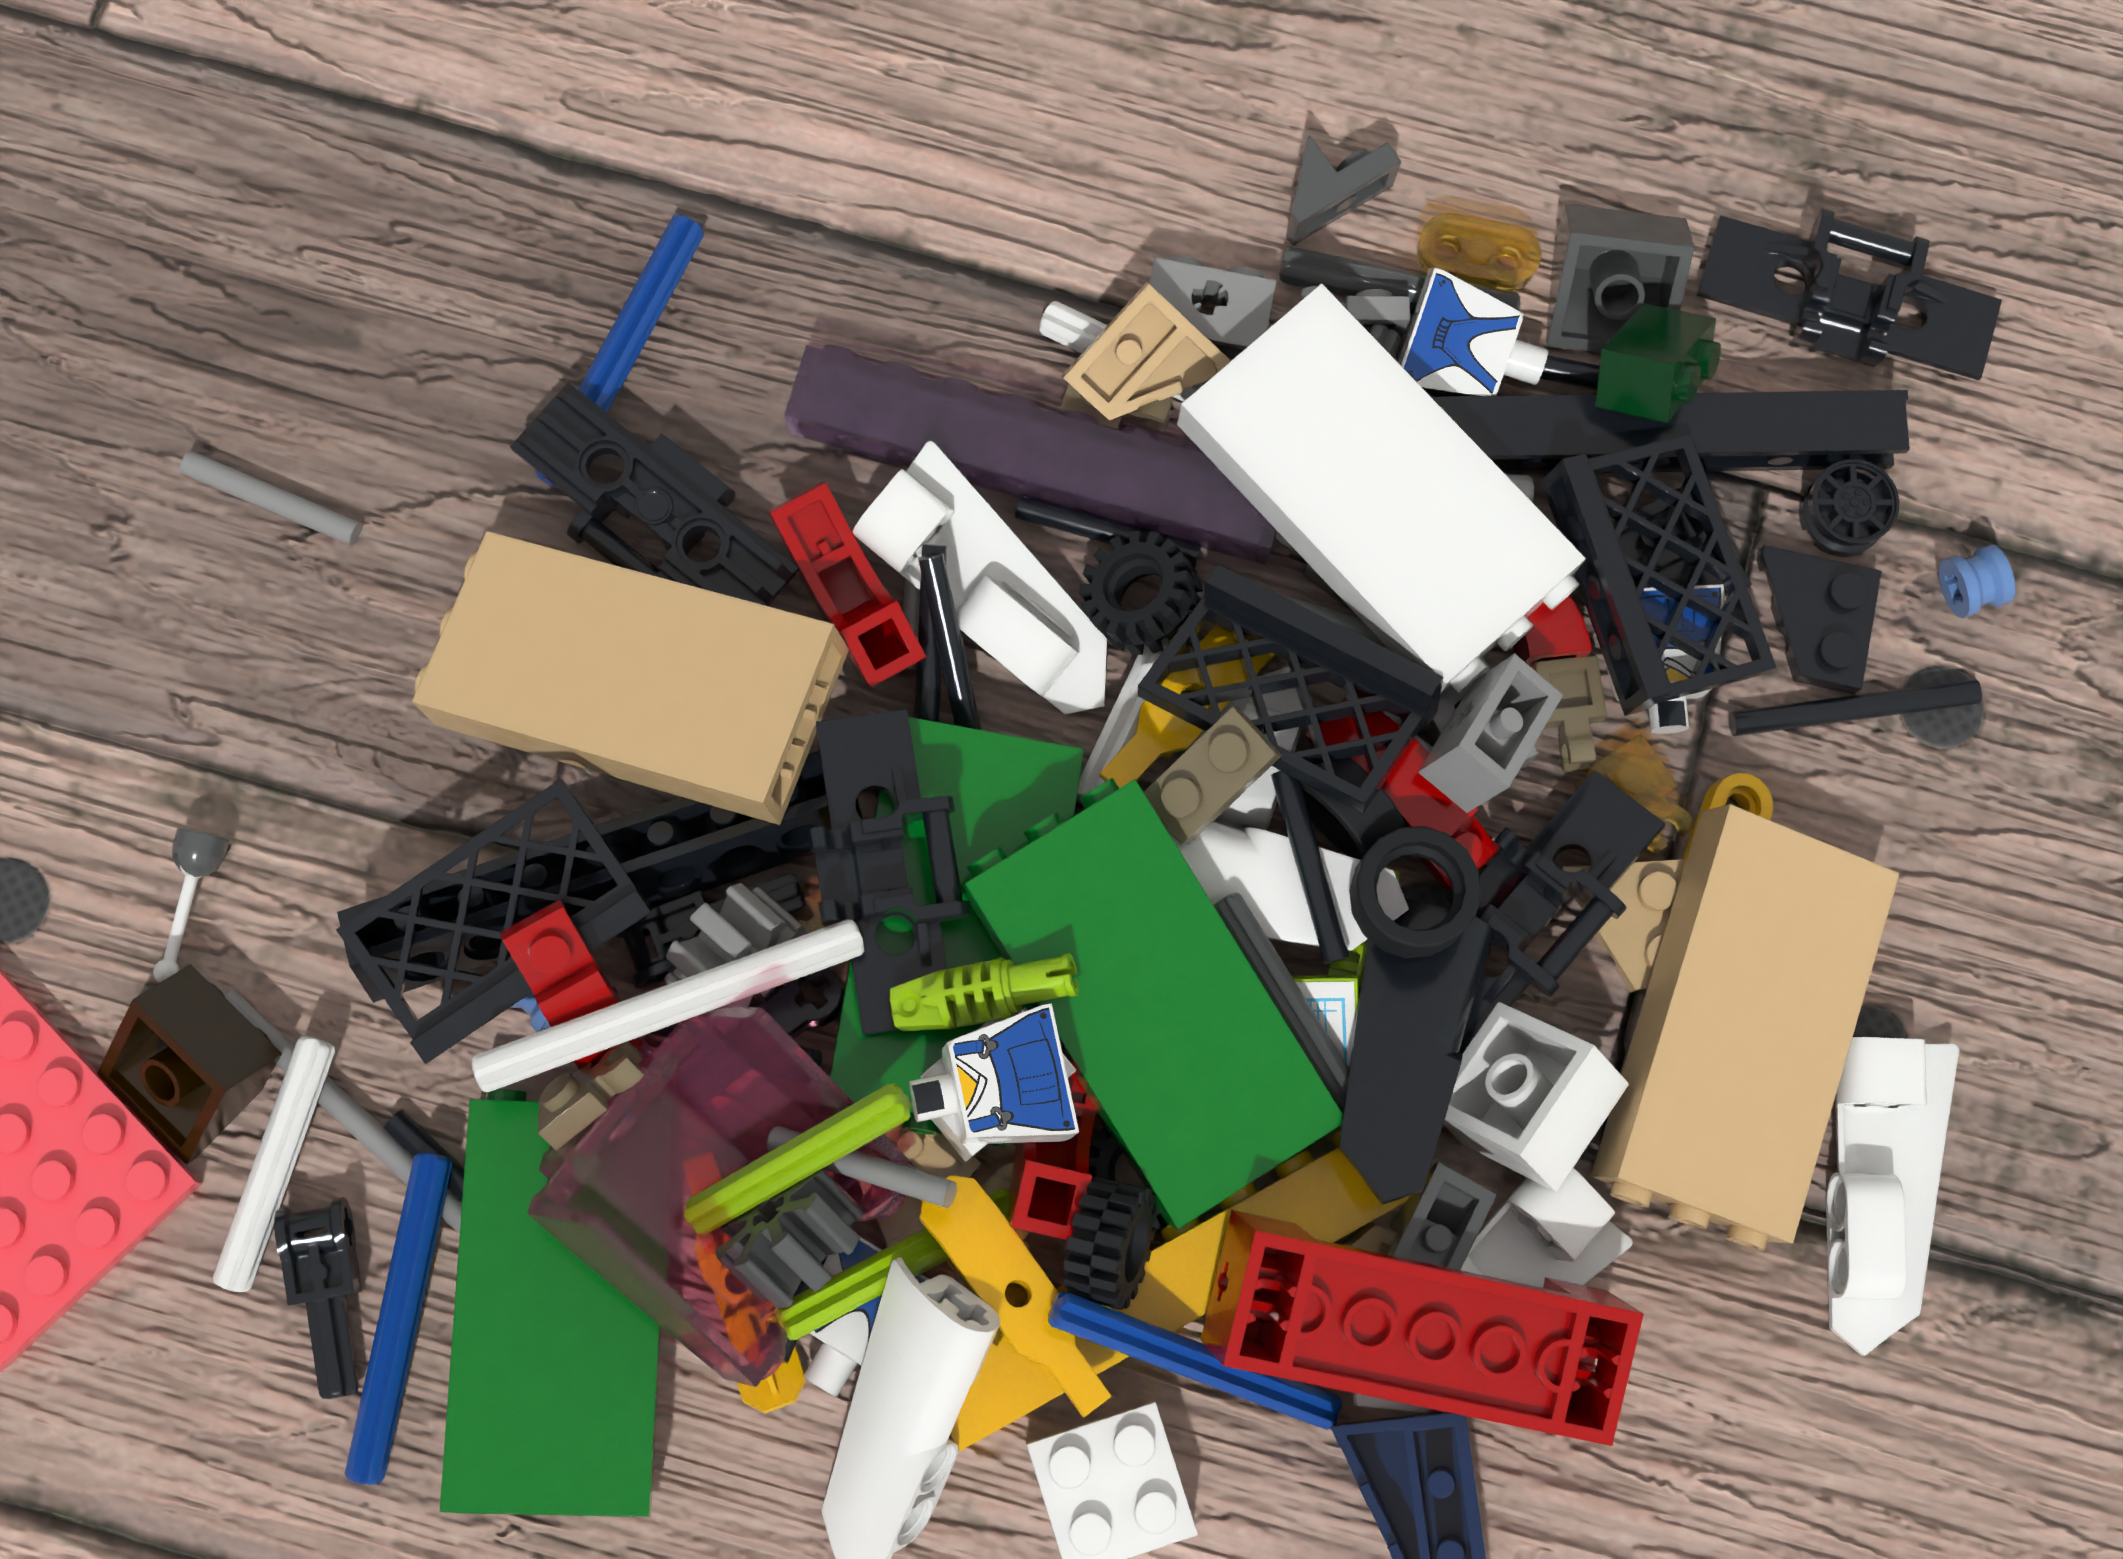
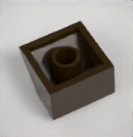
(187, 1061)

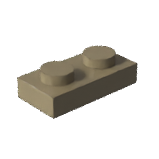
(1211, 775)

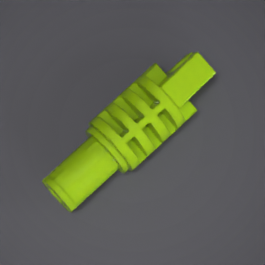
(980, 992)

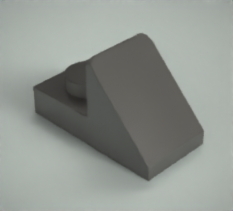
(1328, 195)
(1441, 1220)

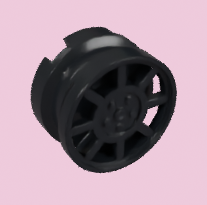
(1848, 509)

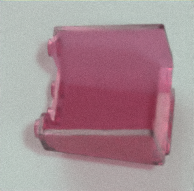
(683, 1126)

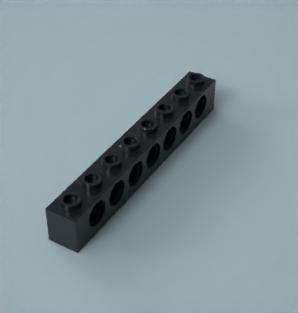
(663, 849)

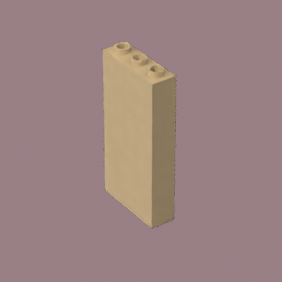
(632, 676)
(1745, 1027)

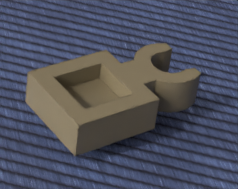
(580, 1098)

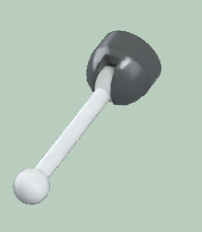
(197, 857)

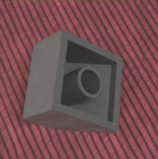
(1609, 268)

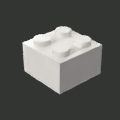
(1531, 1095)
(1112, 1486)

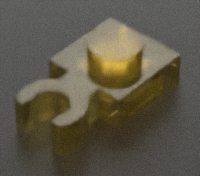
(1646, 780)

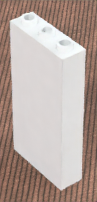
(1381, 491)

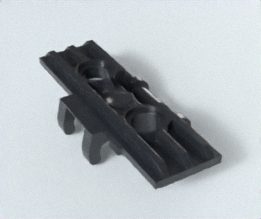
(1844, 312)
(660, 490)
(864, 861)
(1527, 889)

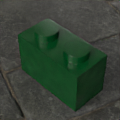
(1657, 362)

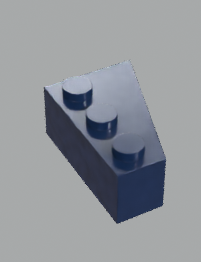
(1417, 1483)

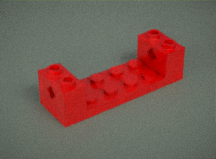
(1420, 1331)

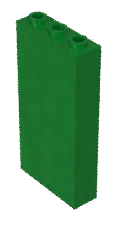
(998, 793)
(1168, 1009)
(545, 1353)

